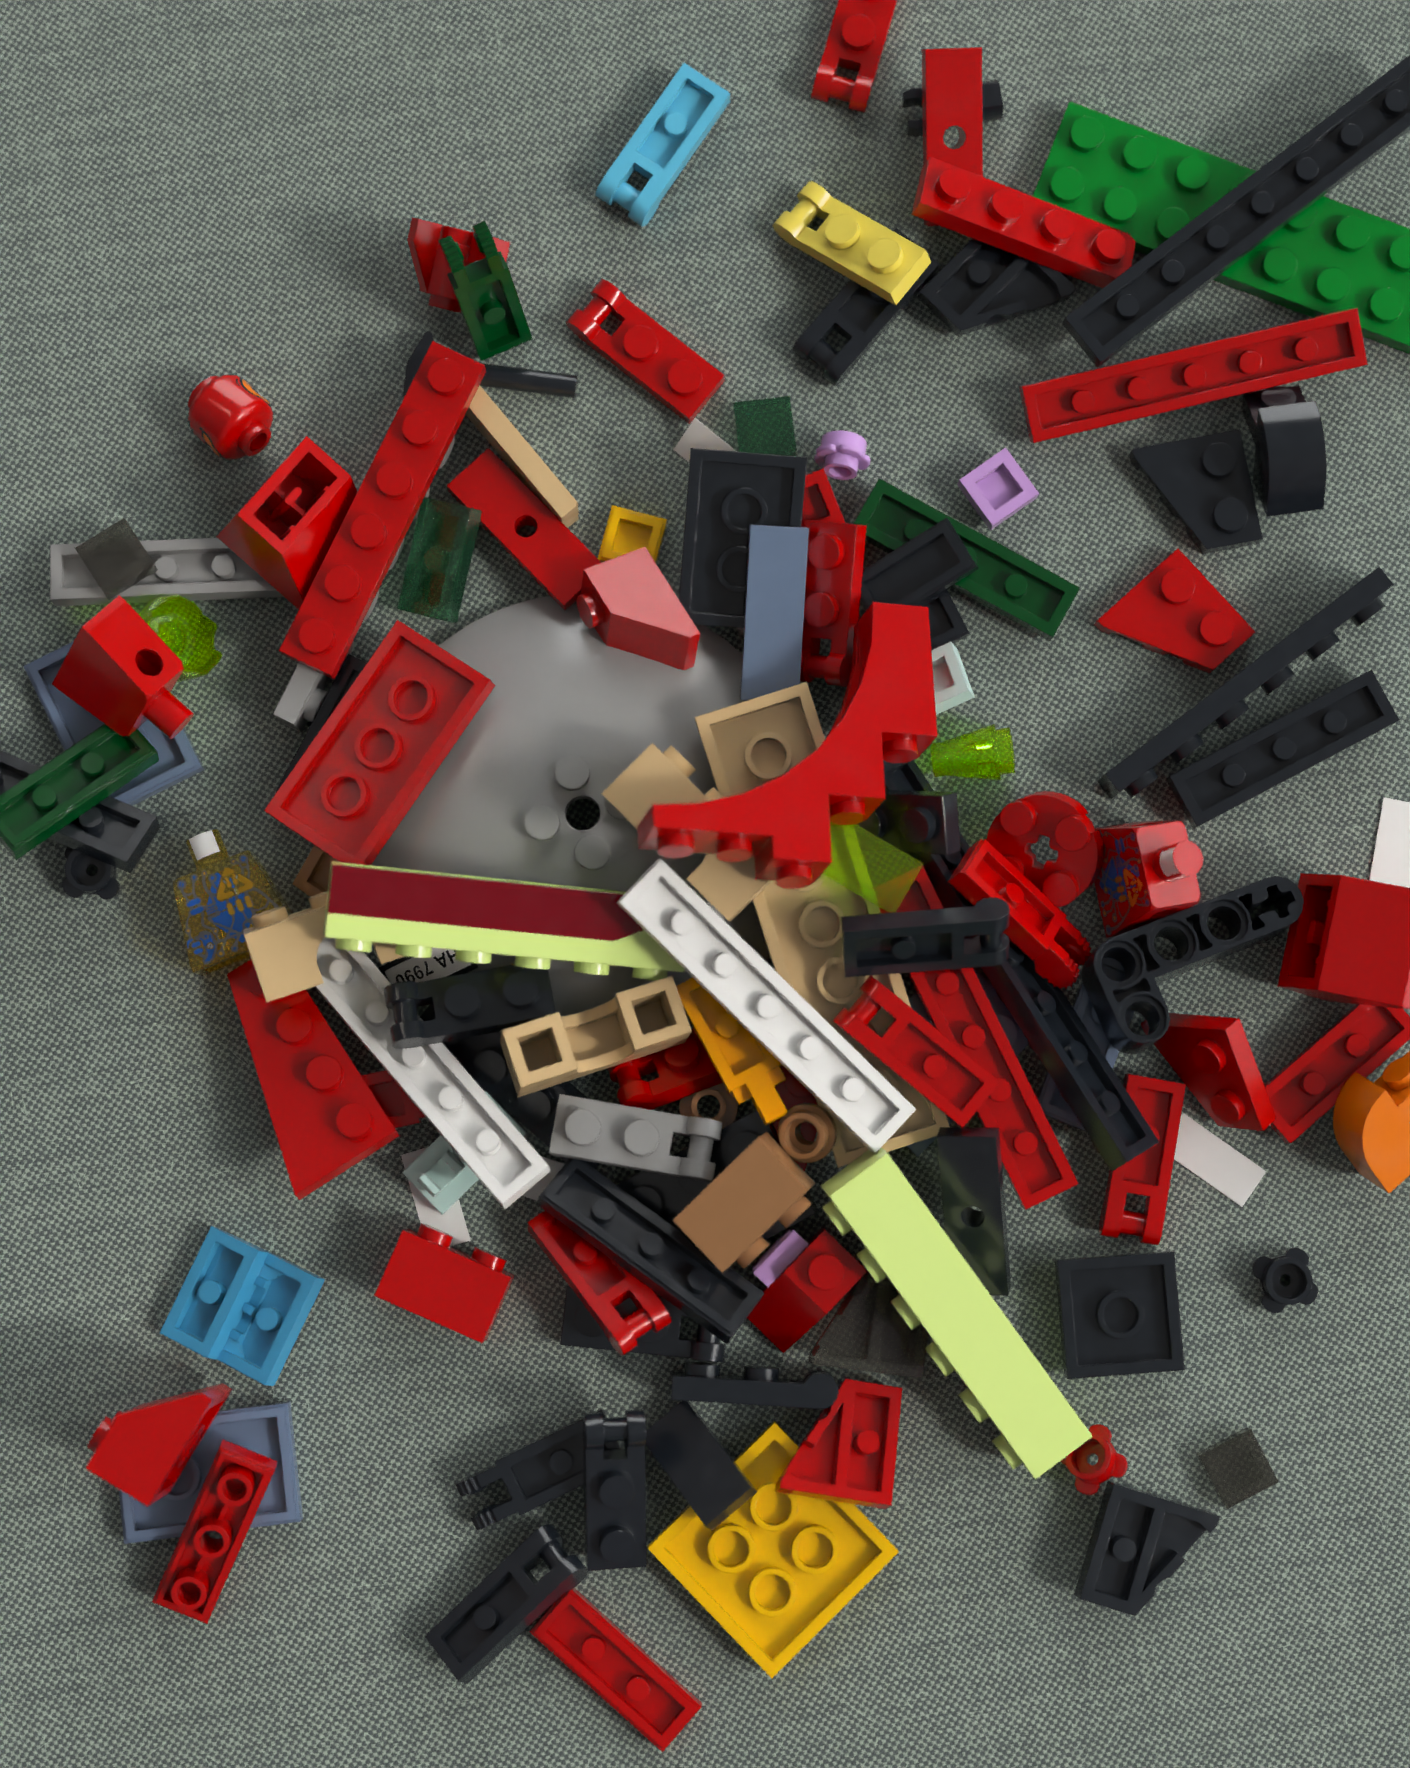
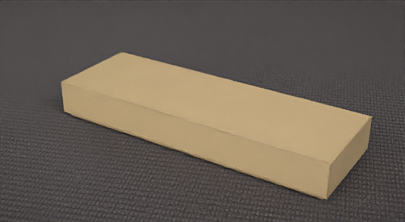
(521, 458)

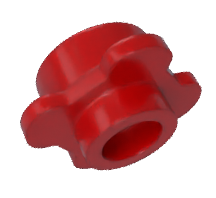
(1109, 1461)

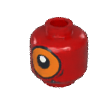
(229, 416)

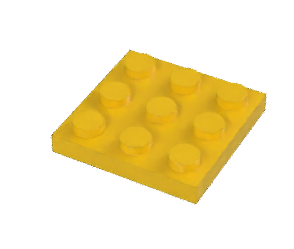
(776, 1561)

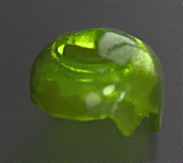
(184, 632)

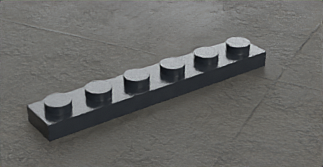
(1266, 672)

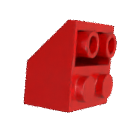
(292, 520)
(1350, 942)

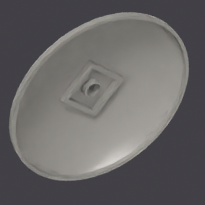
(554, 733)

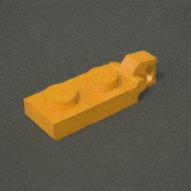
(737, 1056)

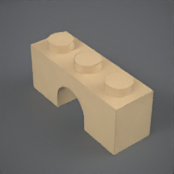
(664, 780)
(287, 948)
(582, 1043)

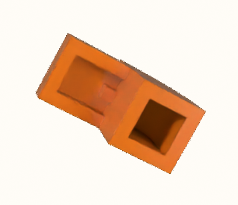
(1374, 1124)

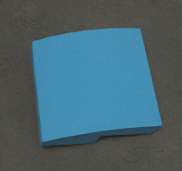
(242, 1306)

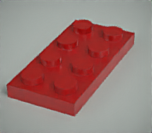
(380, 747)

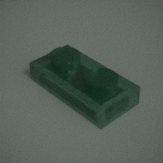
(439, 560)

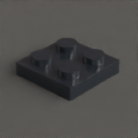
(1119, 1314)

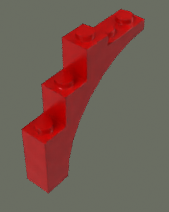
(787, 820)

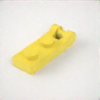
(853, 244)

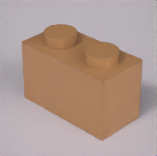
(745, 1203)

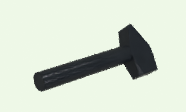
(503, 376)

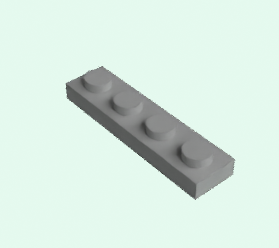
(185, 567)

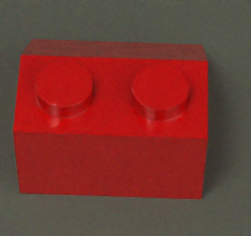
(153, 1442)

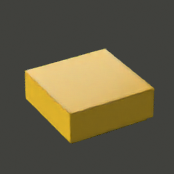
(630, 531)

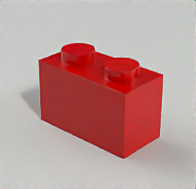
(445, 1283)

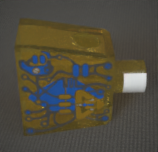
(220, 901)

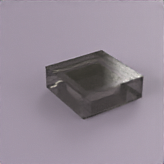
(116, 559)
(1237, 1468)

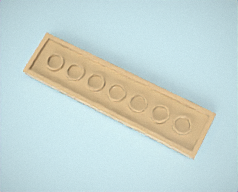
(804, 925)

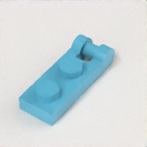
(664, 143)

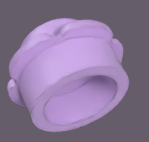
(842, 454)

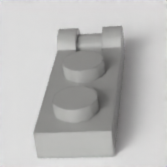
(633, 1137)

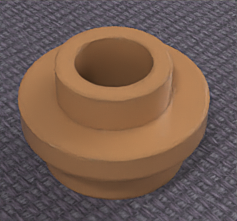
(727, 1103)
(795, 1144)

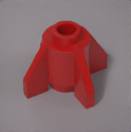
(431, 264)

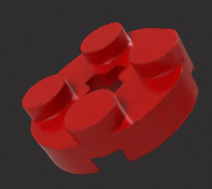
(1070, 834)

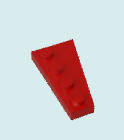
(310, 1085)

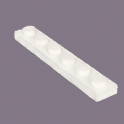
(766, 1005)
(431, 1079)

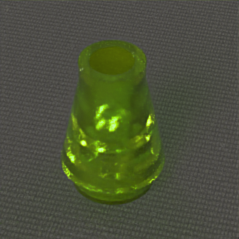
(977, 754)

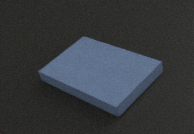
(72, 723)
(259, 1428)

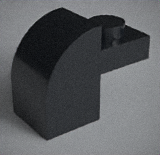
(1288, 450)

